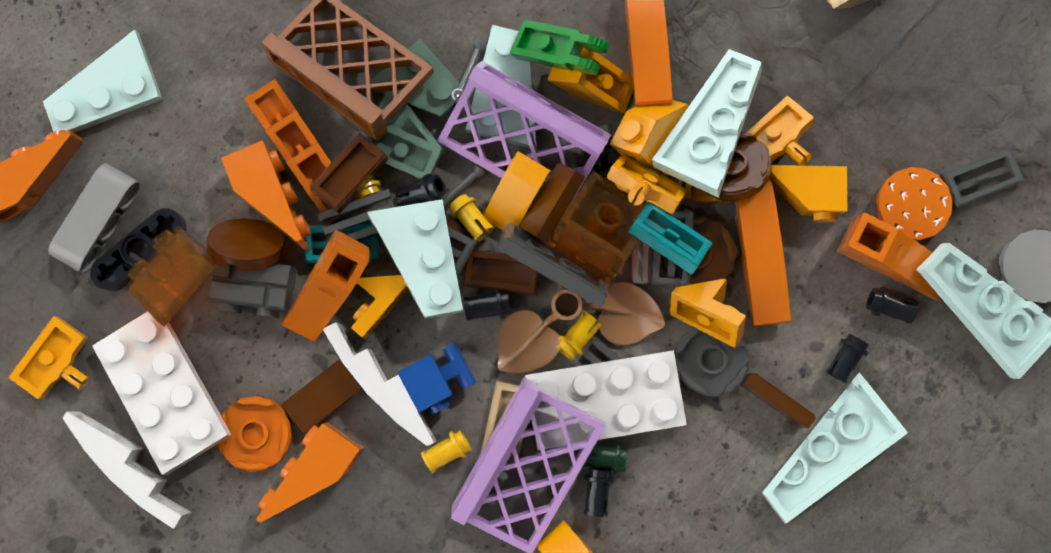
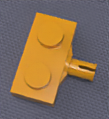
(782, 129)
(646, 184)
(51, 360)

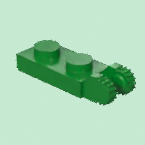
(557, 47)

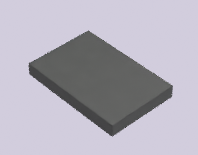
(551, 263)

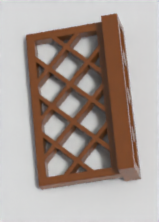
(333, 90)

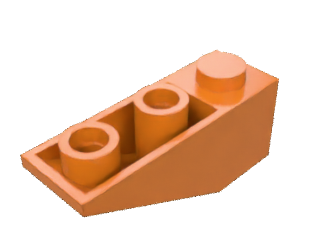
(33, 170)
(258, 182)
(887, 252)
(327, 285)
(321, 464)

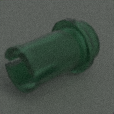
(607, 458)

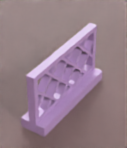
(530, 106)
(497, 452)

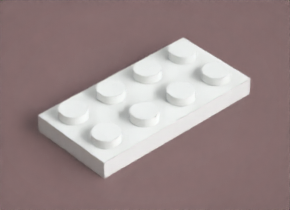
(161, 392)
(624, 393)

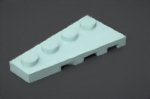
(709, 130)
(1001, 320)
(838, 446)

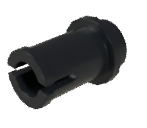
(426, 190)
(488, 305)
(892, 305)
(847, 358)
(597, 491)

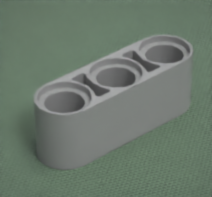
(94, 218)

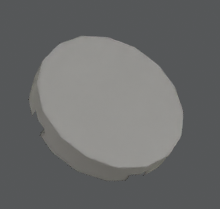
(1027, 265)

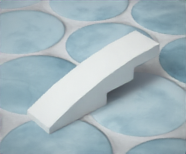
(388, 394)
(117, 460)

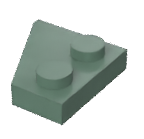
(435, 93)
(408, 142)

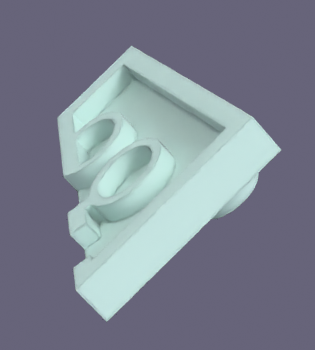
(498, 56)
(106, 88)
(423, 254)

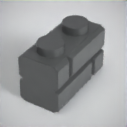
(264, 289)

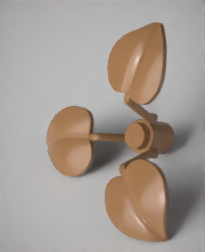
(529, 343)

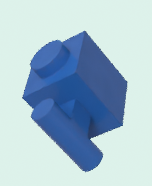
(428, 382)

